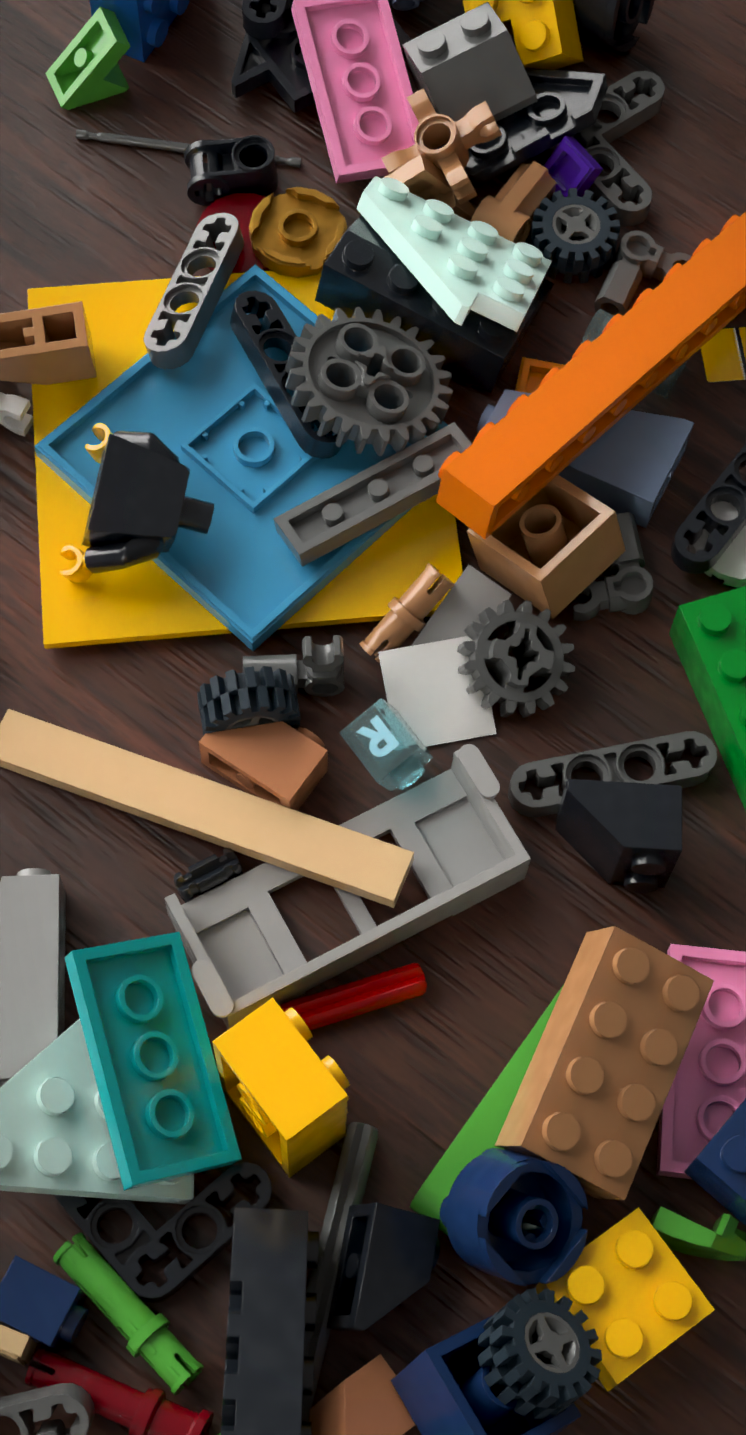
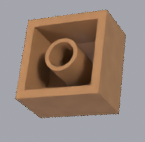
(551, 546)

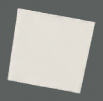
(432, 695)

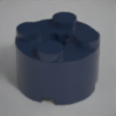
(516, 1217)

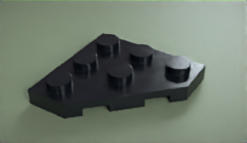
(564, 107)

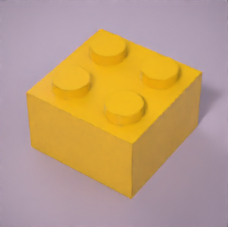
(632, 1295)

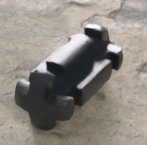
(207, 874)

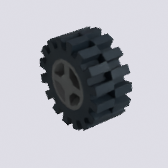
(566, 218)
(248, 700)
(532, 1327)

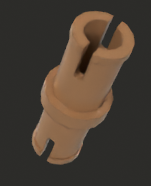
(408, 612)

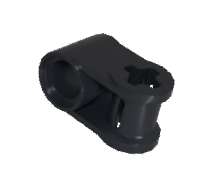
(232, 167)

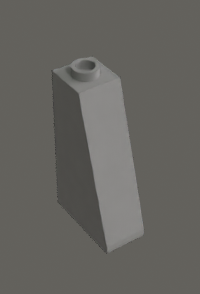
(30, 966)

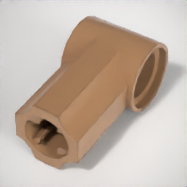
(516, 202)

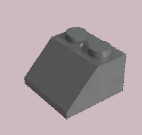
(470, 64)

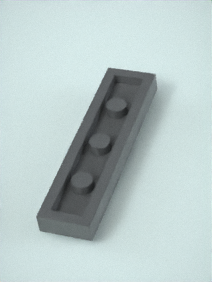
(369, 497)

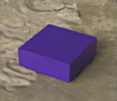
(572, 167)

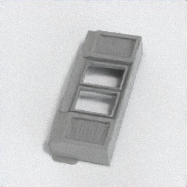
(460, 858)

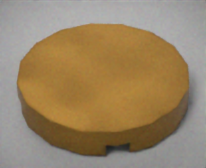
(296, 231)

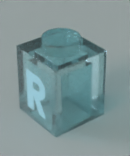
(387, 746)

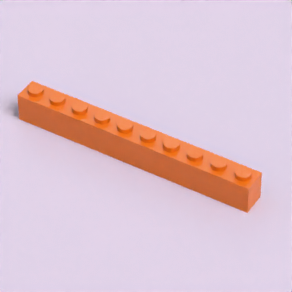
(597, 385)

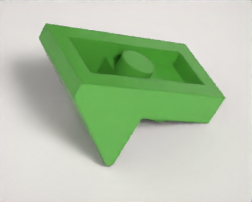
(89, 63)

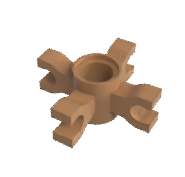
(439, 129)

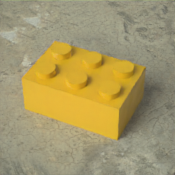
(283, 1085)

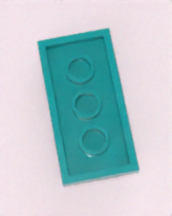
(152, 1059)

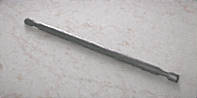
(159, 144)

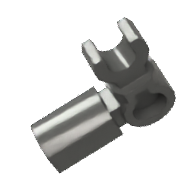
(635, 258)
(629, 587)
(319, 671)

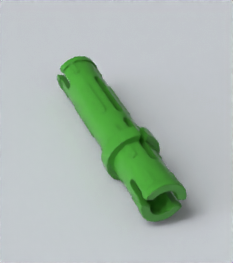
(144, 1331)

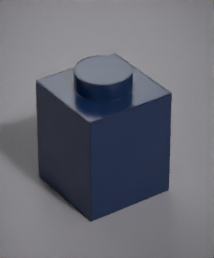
(41, 1305)

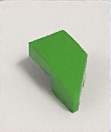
(685, 1236)

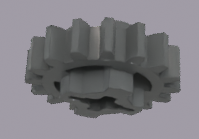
(539, 659)

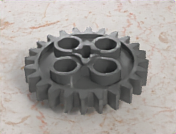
(368, 381)

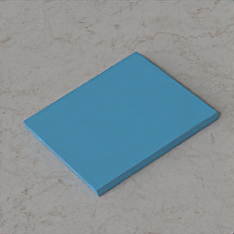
(238, 458)

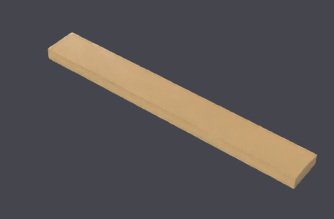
(204, 808)

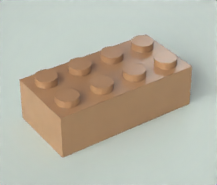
(606, 1061)

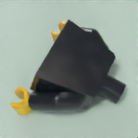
(134, 504)

